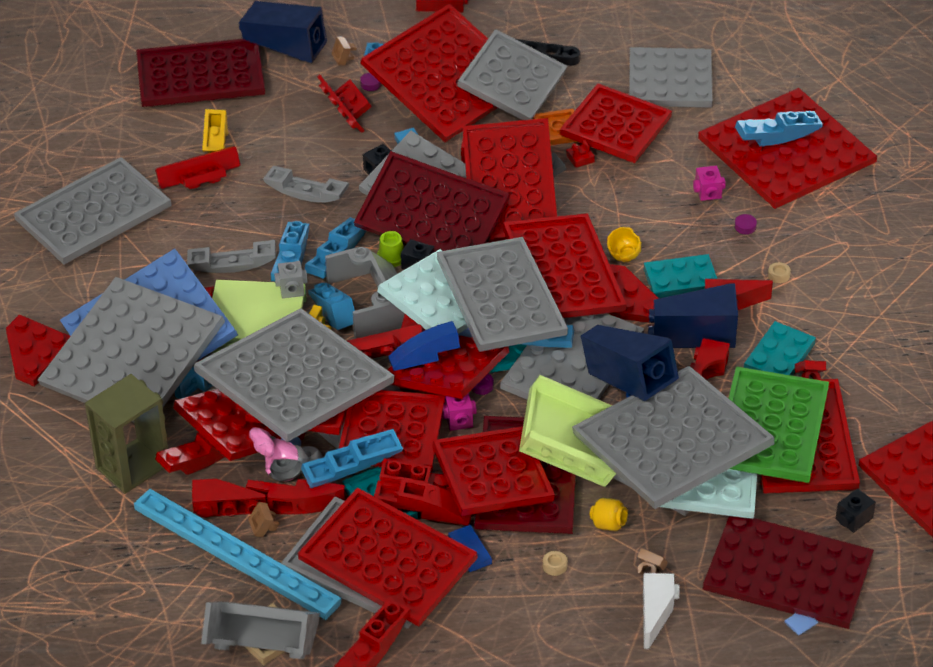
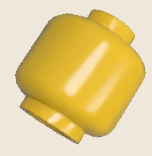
(609, 514)

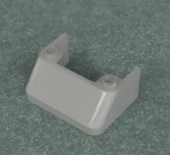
(361, 261)
(259, 627)

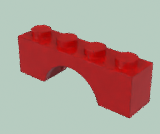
(711, 358)

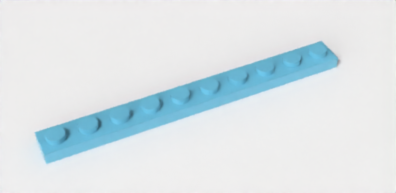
(238, 554)

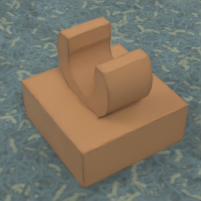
(342, 49)
(262, 520)
(651, 560)

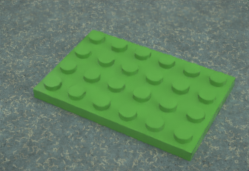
(790, 411)

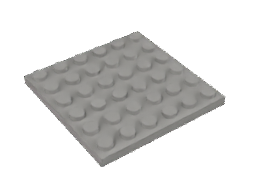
(135, 335)
(294, 374)
(673, 438)

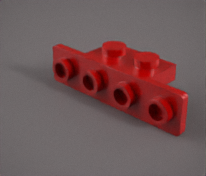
(350, 101)
(199, 169)
(385, 343)

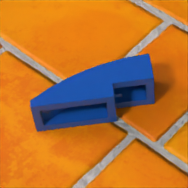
(425, 346)

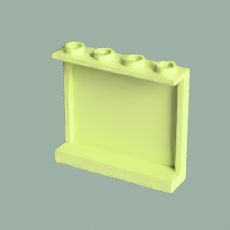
(252, 305)
(549, 431)

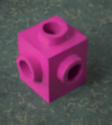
(708, 183)
(459, 412)

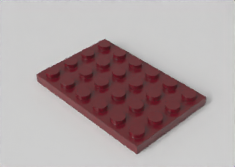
(199, 72)
(430, 205)
(542, 517)
(789, 570)

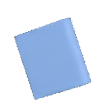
(800, 623)

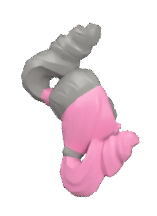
(282, 457)

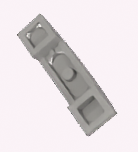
(307, 190)
(231, 261)

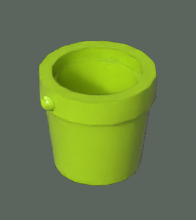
(391, 247)

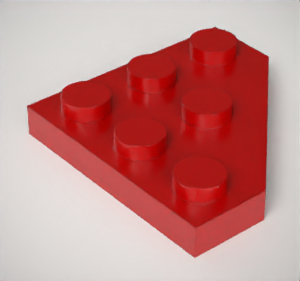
(635, 293)
(32, 347)

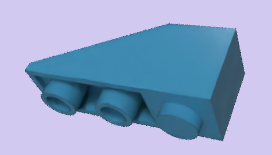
(335, 304)

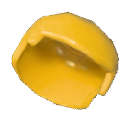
(623, 244)

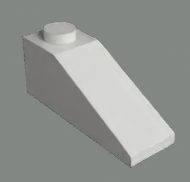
(658, 603)

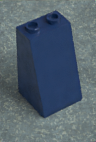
(285, 28)
(695, 316)
(630, 360)

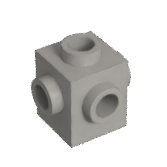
(291, 279)

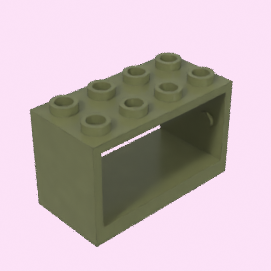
(108, 414)

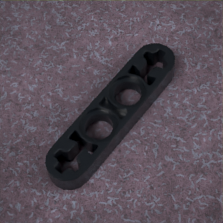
(564, 54)

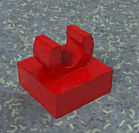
(580, 155)
(811, 368)

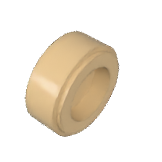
(779, 272)
(554, 563)

